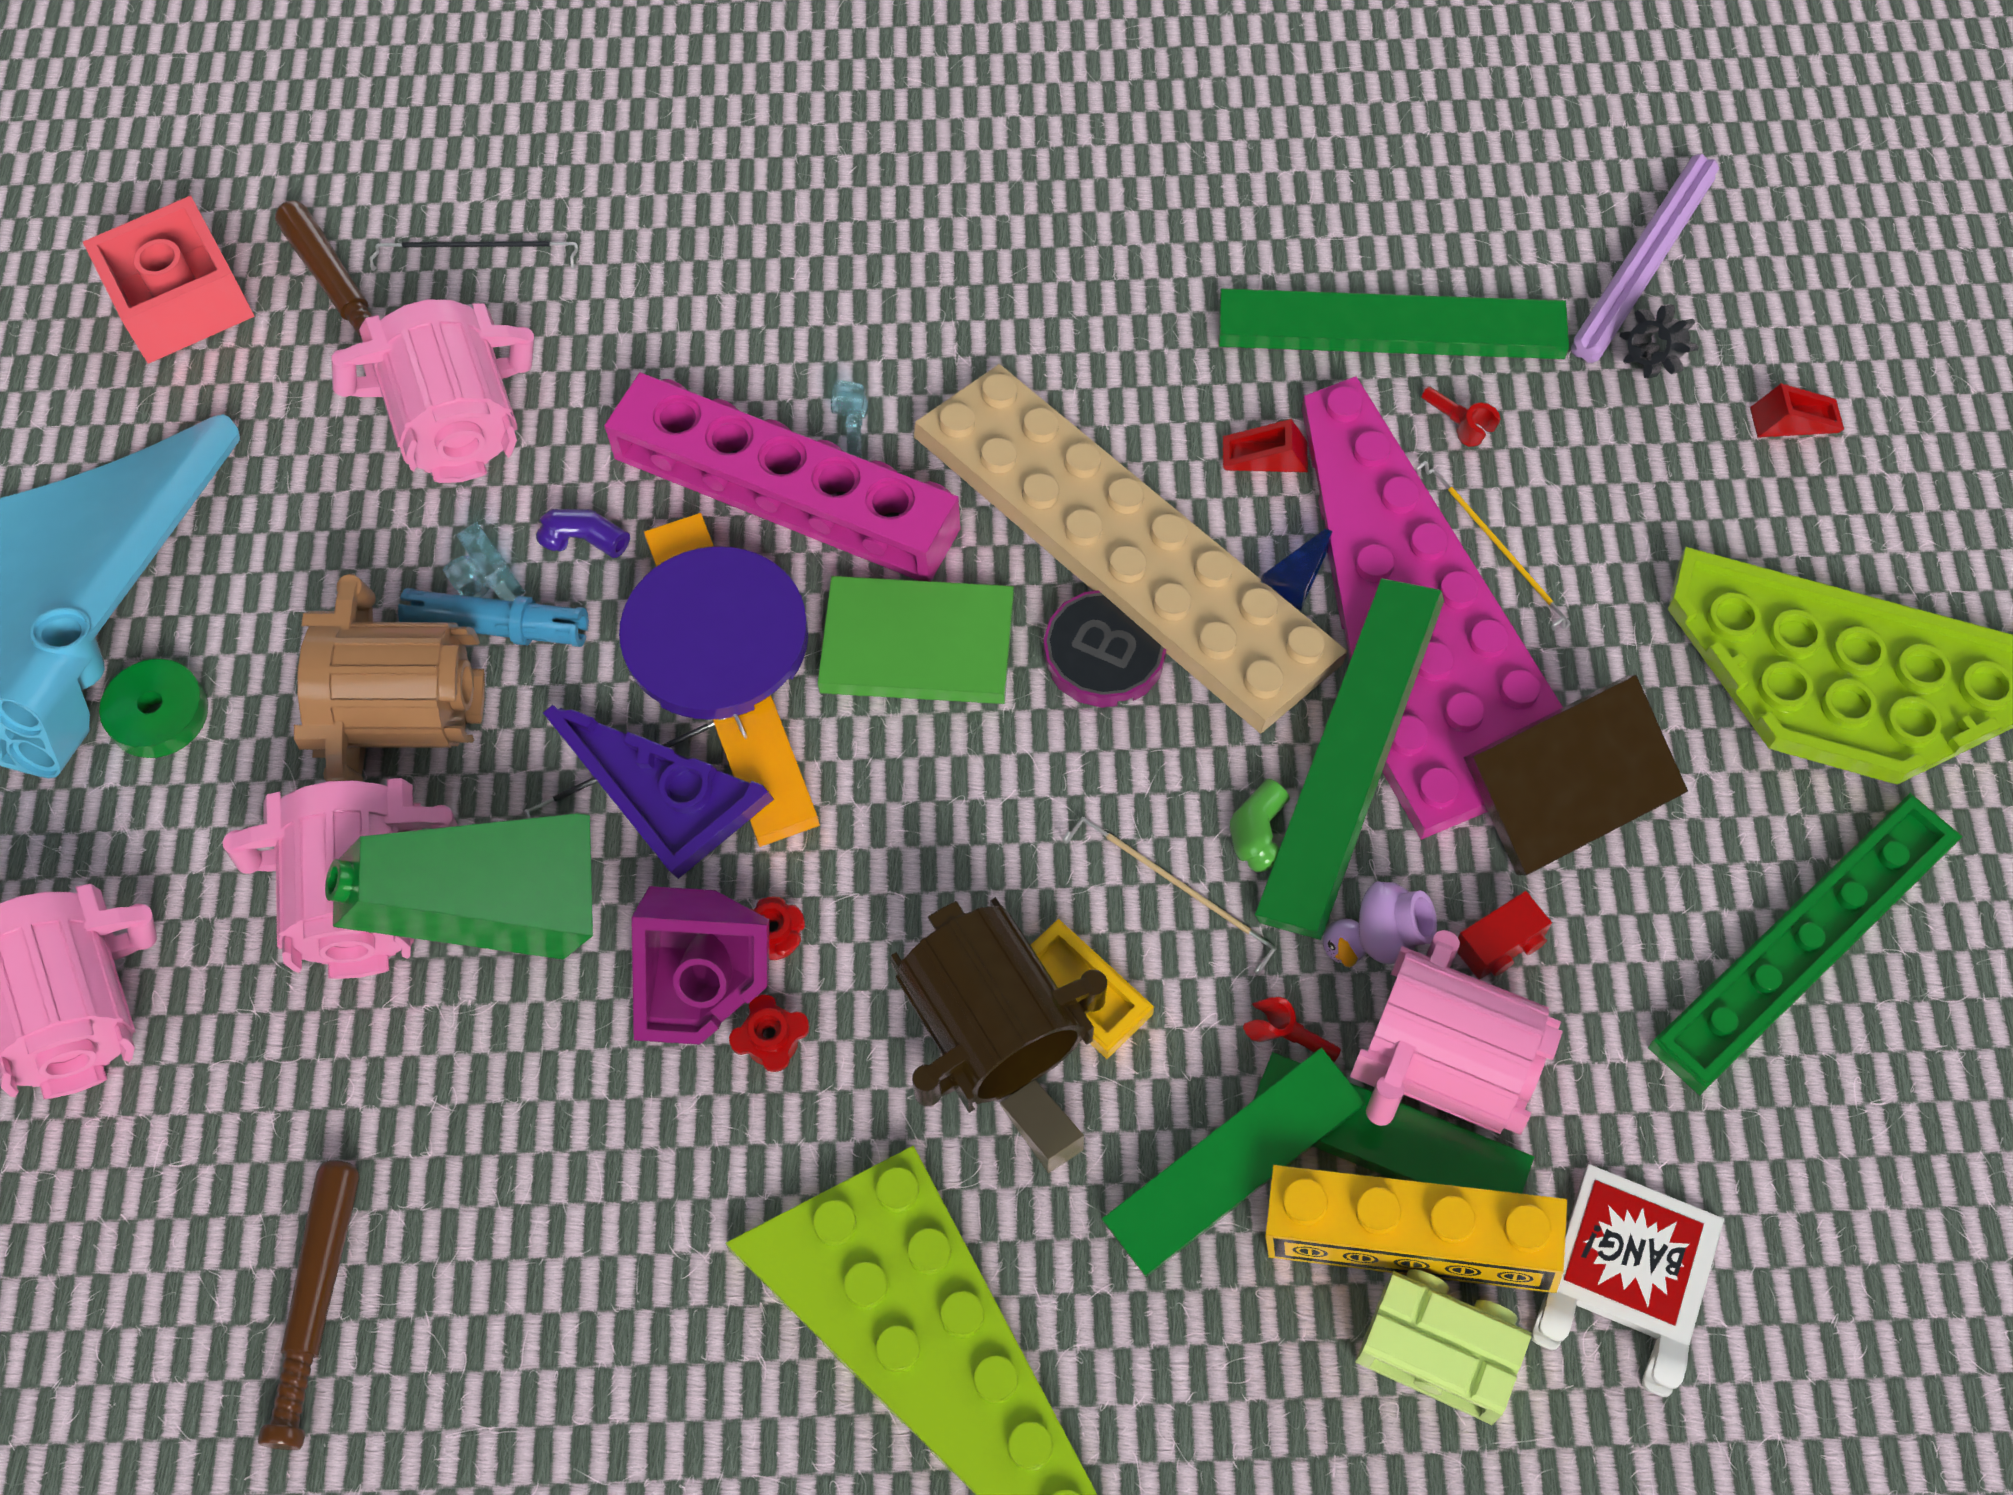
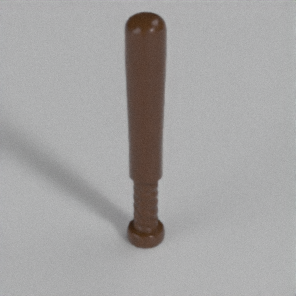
(322, 261)
(313, 1288)

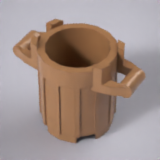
(381, 683)

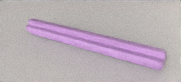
(1644, 259)

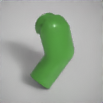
(1252, 829)

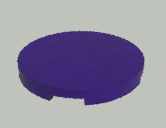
(713, 632)

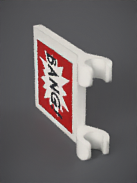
(1637, 1264)

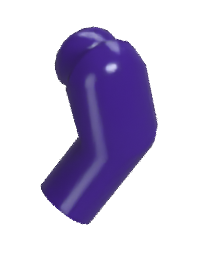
(585, 524)

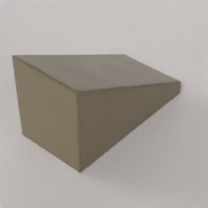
(1043, 1126)

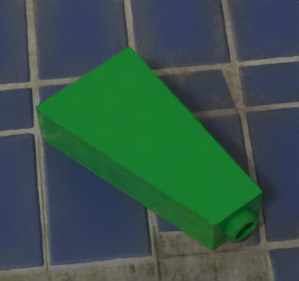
(472, 885)

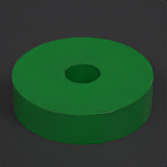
(167, 729)

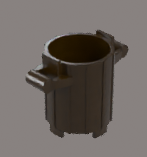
(990, 1006)

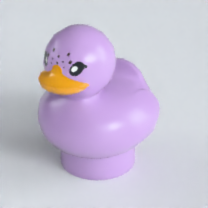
(1387, 921)

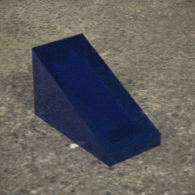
(1297, 572)

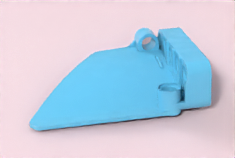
(66, 568)

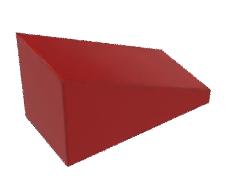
(1795, 412)
(1267, 449)

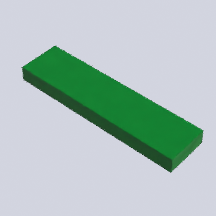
(1417, 1145)
(1233, 1162)

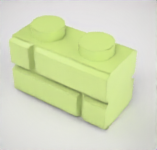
(1445, 1345)

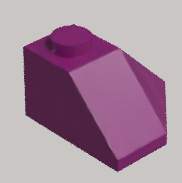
(694, 962)

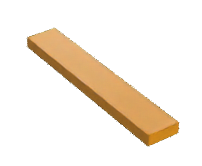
(767, 751)

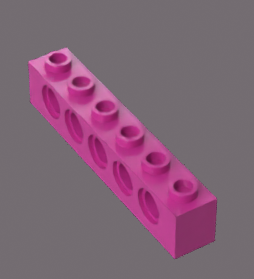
(912, 543)

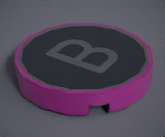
(1100, 652)

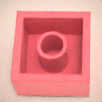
(168, 279)

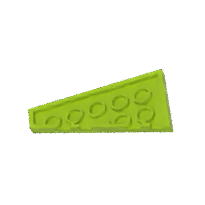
(913, 1320)

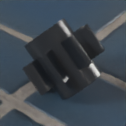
(1648, 353)

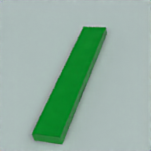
(1393, 323)
(1350, 759)
(1803, 944)

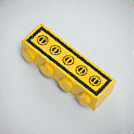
(1417, 1226)

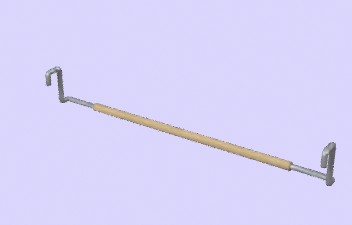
(1178, 883)

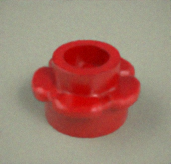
(790, 924)

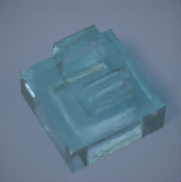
(482, 568)

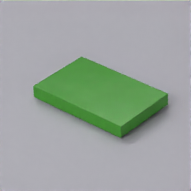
(916, 640)

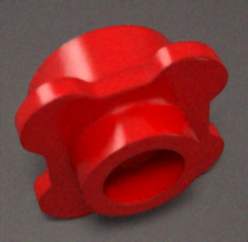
(770, 1052)

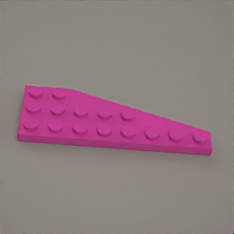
(1476, 670)

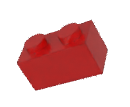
(1502, 935)

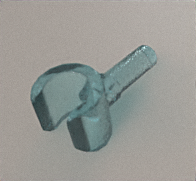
(850, 400)

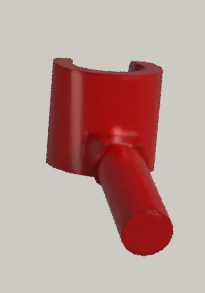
(1478, 413)
(1283, 1024)

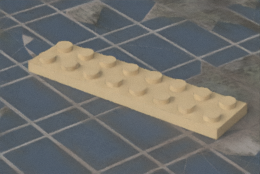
(1131, 547)

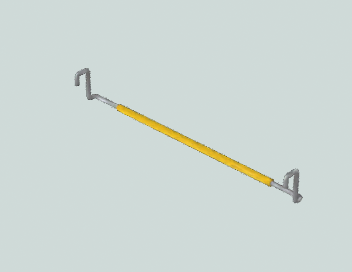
(1499, 544)

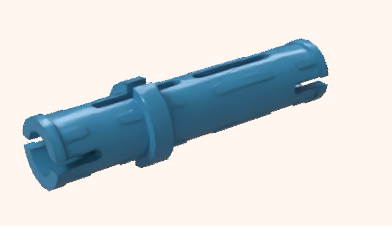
(517, 619)

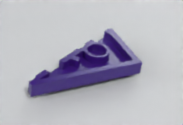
(671, 800)

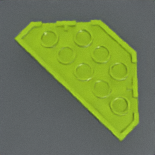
(1843, 670)

